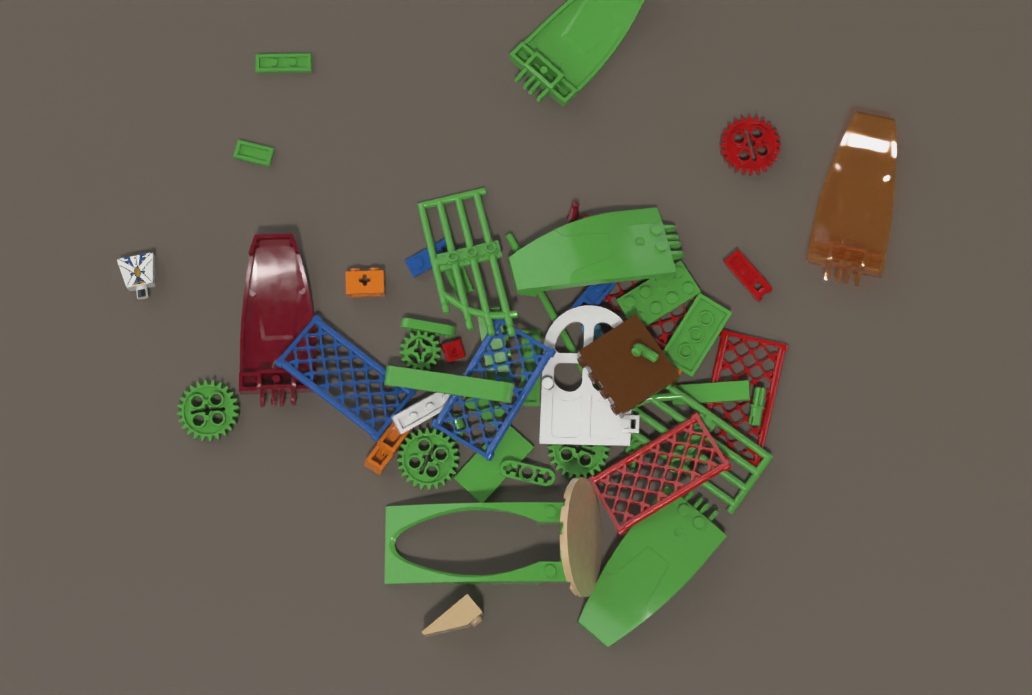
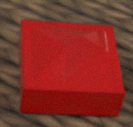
(453, 350)

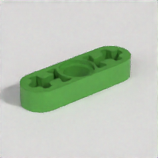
(431, 327)
(522, 465)

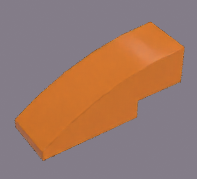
(385, 449)

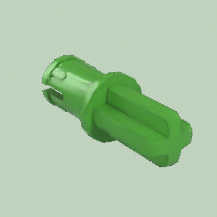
(757, 406)

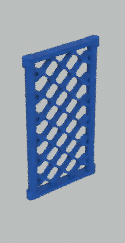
(317, 320)
(488, 454)

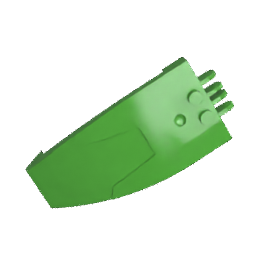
(573, 46)
(598, 251)
(650, 568)

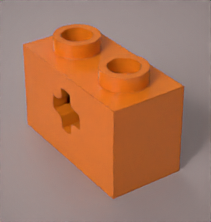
(375, 285)

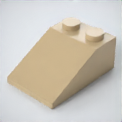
(459, 616)

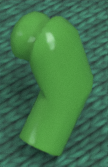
(639, 349)
(459, 425)

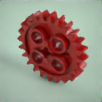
(766, 141)

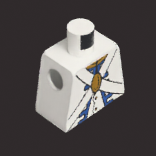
(139, 273)

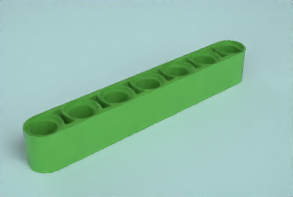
(449, 384)

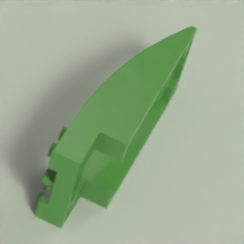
(403, 572)

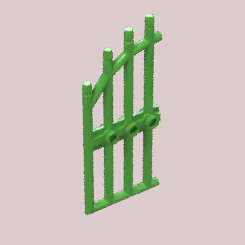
(466, 256)
(710, 421)

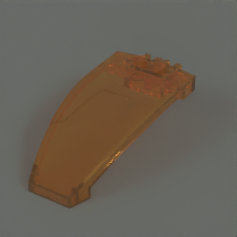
(857, 201)

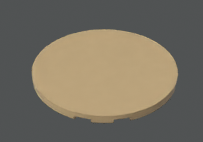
(581, 537)

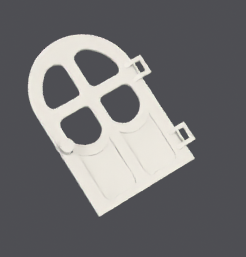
(583, 414)

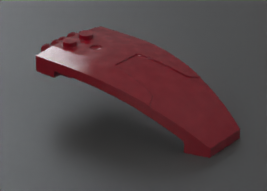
(273, 316)

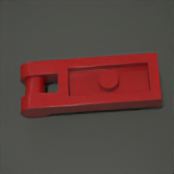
(747, 275)

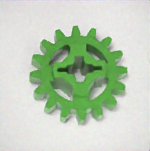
(412, 352)

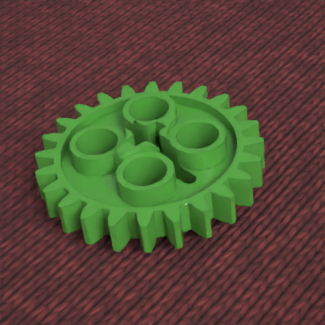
(207, 394)
(412, 451)
(573, 465)

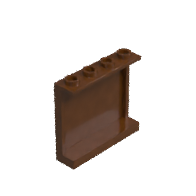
(620, 374)

